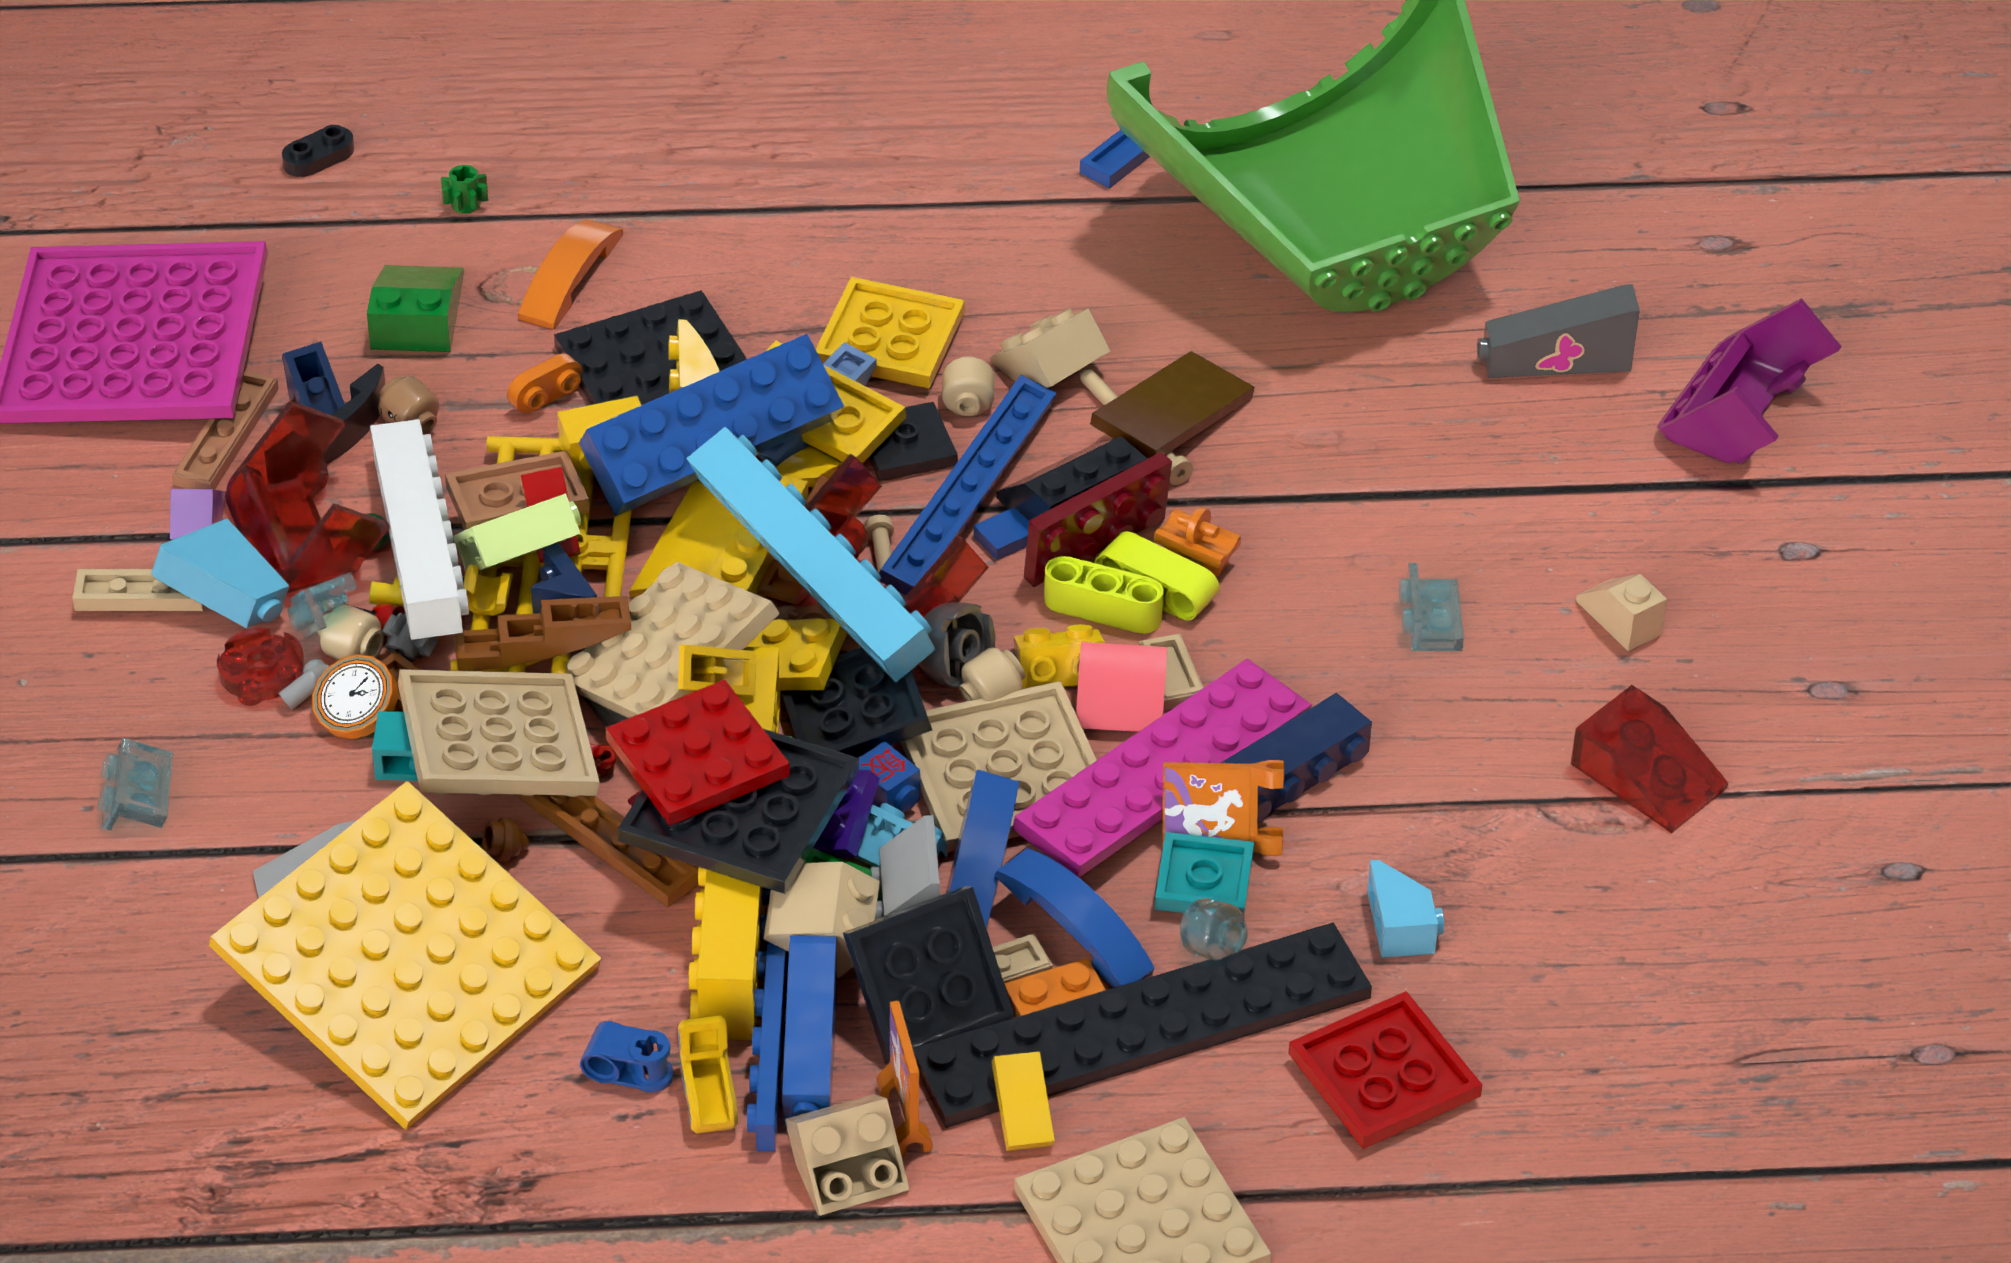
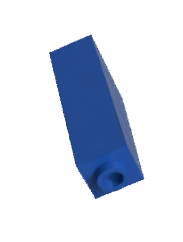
(809, 1025)

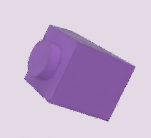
(194, 510)

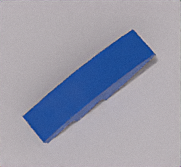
(984, 837)

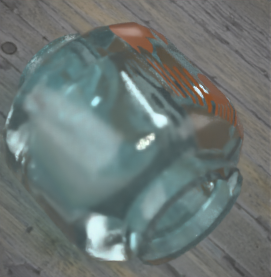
(1213, 929)

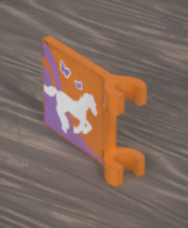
(1221, 801)
(904, 1075)

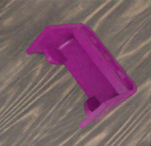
(1738, 380)

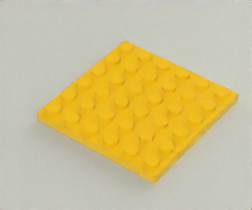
(405, 954)

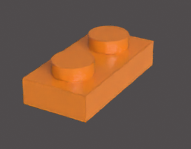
(1053, 987)

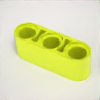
(1185, 583)
(1103, 594)

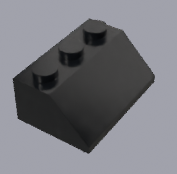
(1069, 477)

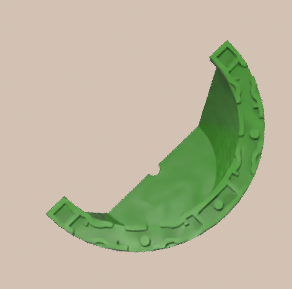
(1363, 178)

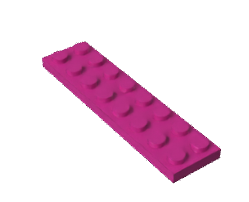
(1124, 789)

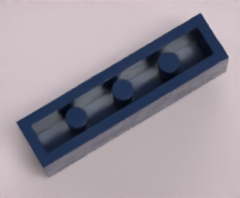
(1311, 748)

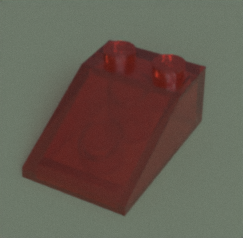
(1646, 759)

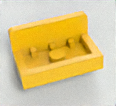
(1053, 656)

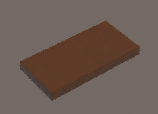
(1172, 405)

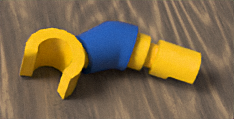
(484, 593)

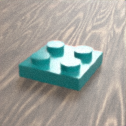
(1203, 868)

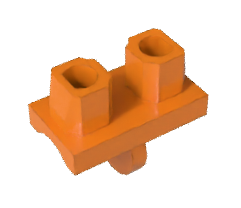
(1198, 539)

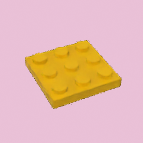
(895, 325)

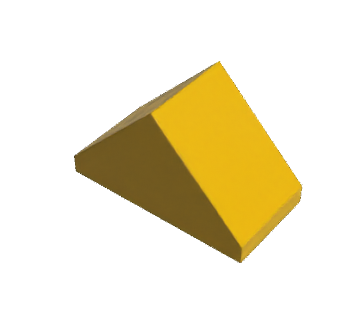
(708, 665)

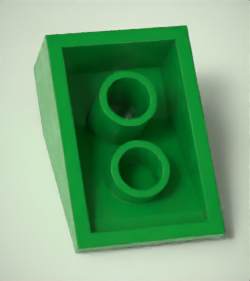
(414, 308)

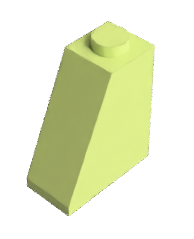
(518, 533)

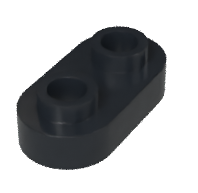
(318, 151)

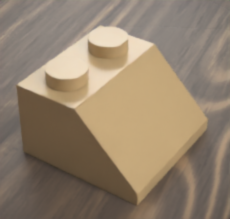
(823, 902)

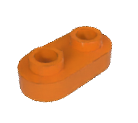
(544, 383)

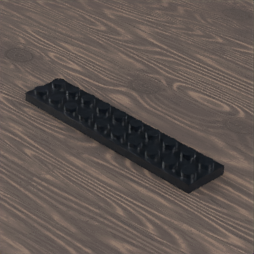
(1148, 1020)

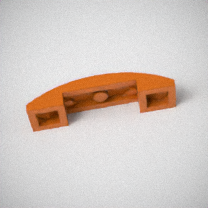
(563, 269)

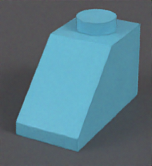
(1402, 913)

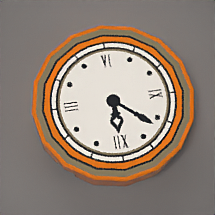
(352, 694)

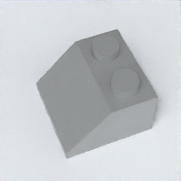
(908, 868)

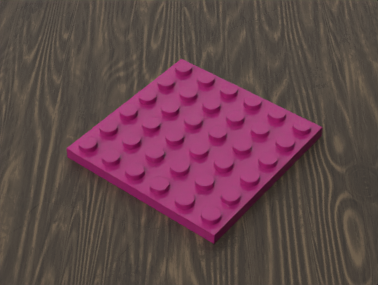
(131, 332)

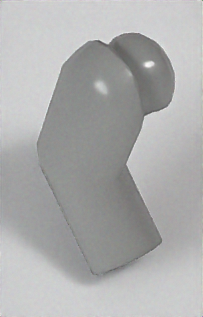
(304, 685)

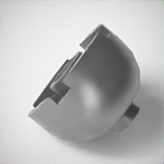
(958, 636)

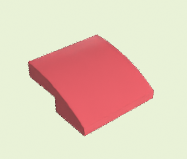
(1120, 686)

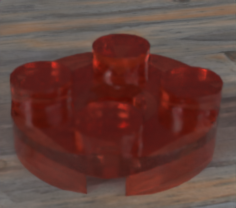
(254, 683)

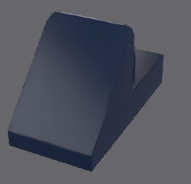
(312, 379)
(559, 579)

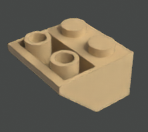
(1052, 348)
(848, 1153)

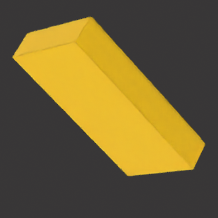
(1023, 1101)

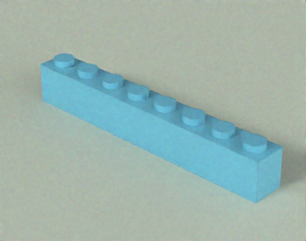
(812, 554)

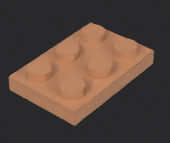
(498, 490)

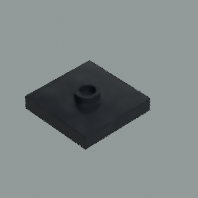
(915, 445)

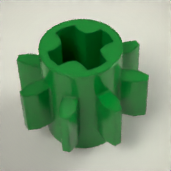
(464, 188)

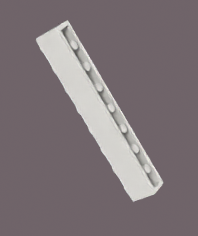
(419, 529)

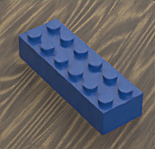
(762, 398)

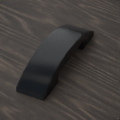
(358, 412)

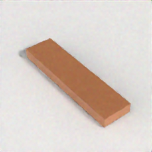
(224, 437)

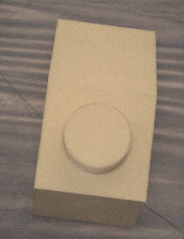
(1627, 609)

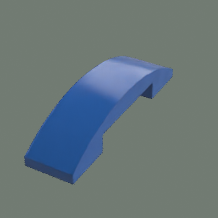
(1081, 913)

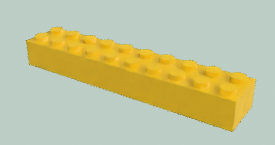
(731, 907)

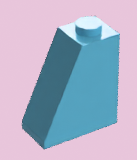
(222, 573)

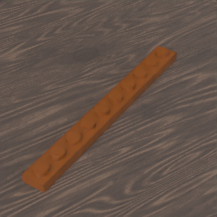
(595, 827)

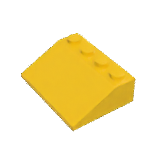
(711, 541)

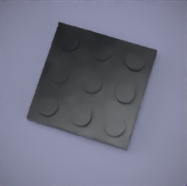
(857, 707)
(935, 965)

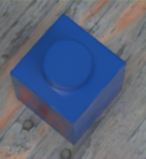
(898, 777)

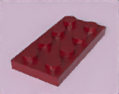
(1097, 516)

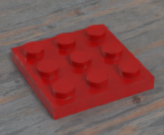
(697, 752)
(1385, 1069)

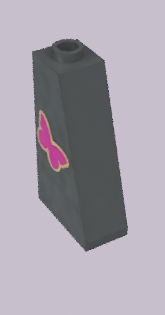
(1564, 337)

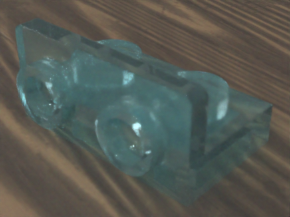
(312, 602)
(1431, 612)
(135, 784)

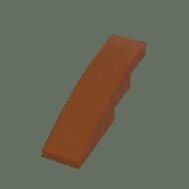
(557, 630)

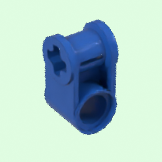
(623, 1055)

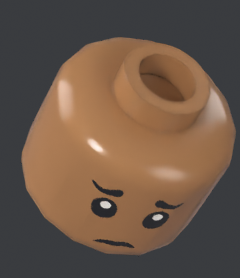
(408, 400)

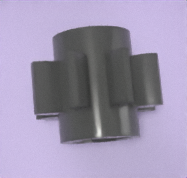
(400, 640)

